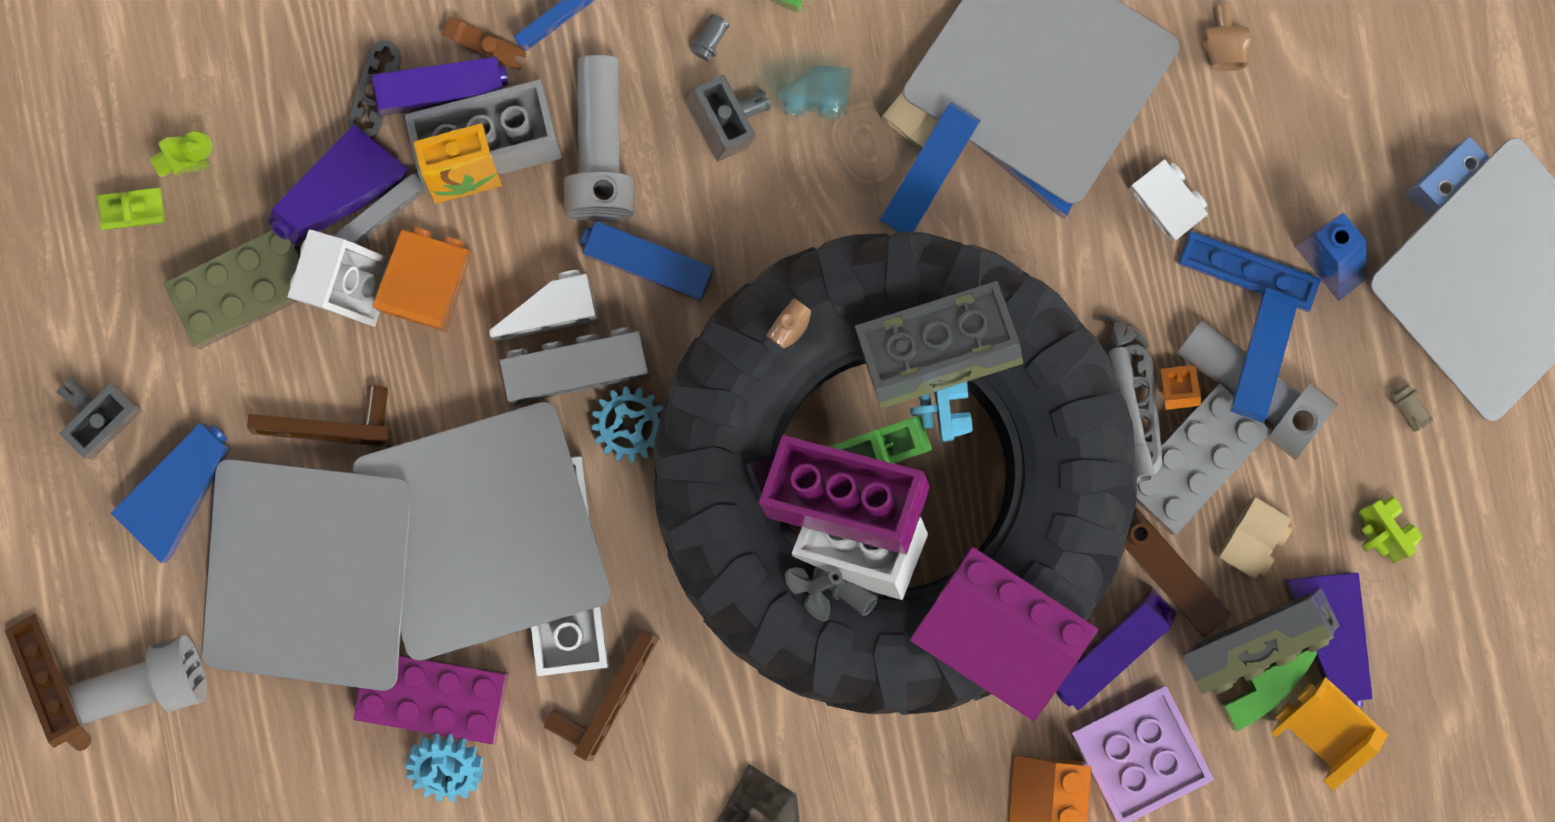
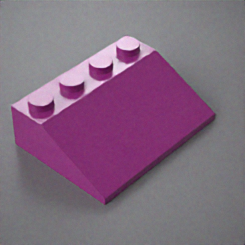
(1003, 634)

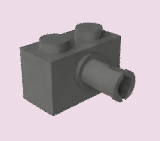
(724, 117)
(98, 418)

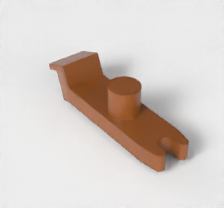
(482, 43)

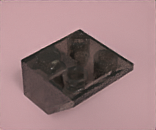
(760, 800)

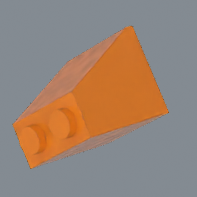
(423, 279)
(1049, 790)

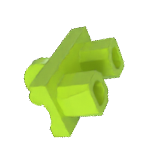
(183, 154)
(131, 209)
(1385, 533)

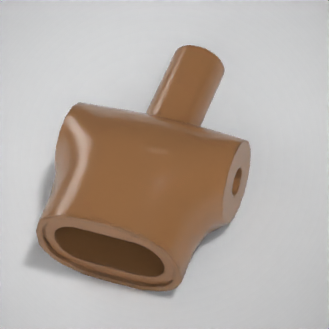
(1226, 43)
(790, 324)

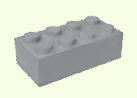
(514, 122)
(574, 367)
(1199, 459)

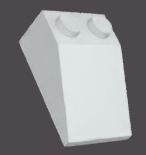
(338, 277)
(554, 307)
(861, 563)

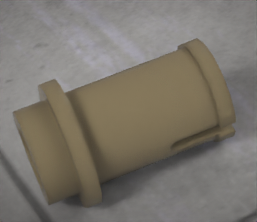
(1411, 408)

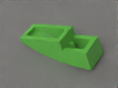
(891, 442)
(1266, 691)

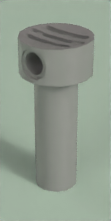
(598, 147)
(1223, 363)
(169, 675)

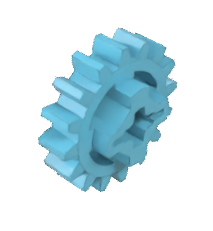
(622, 410)
(444, 767)

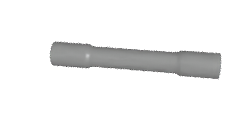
(1123, 373)

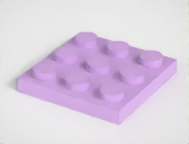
(1142, 755)

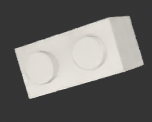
(1169, 200)

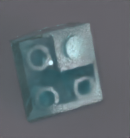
(818, 90)

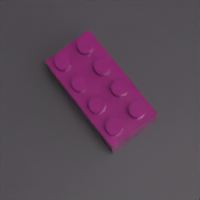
(844, 494)
(438, 699)

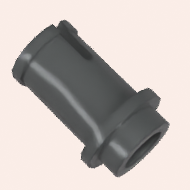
(709, 38)
(855, 596)

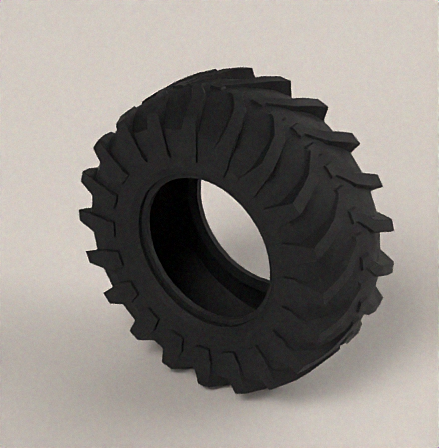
(737, 391)

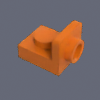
(1180, 387)

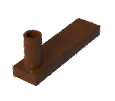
(370, 433)
(1174, 576)
(46, 684)
(590, 739)

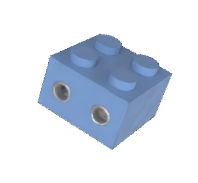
(1447, 176)

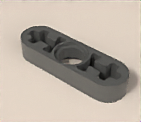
(372, 63)

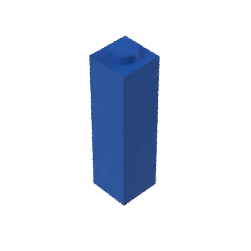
(646, 260)

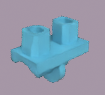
(949, 424)

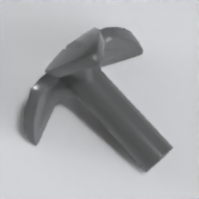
(1122, 332)
(816, 602)

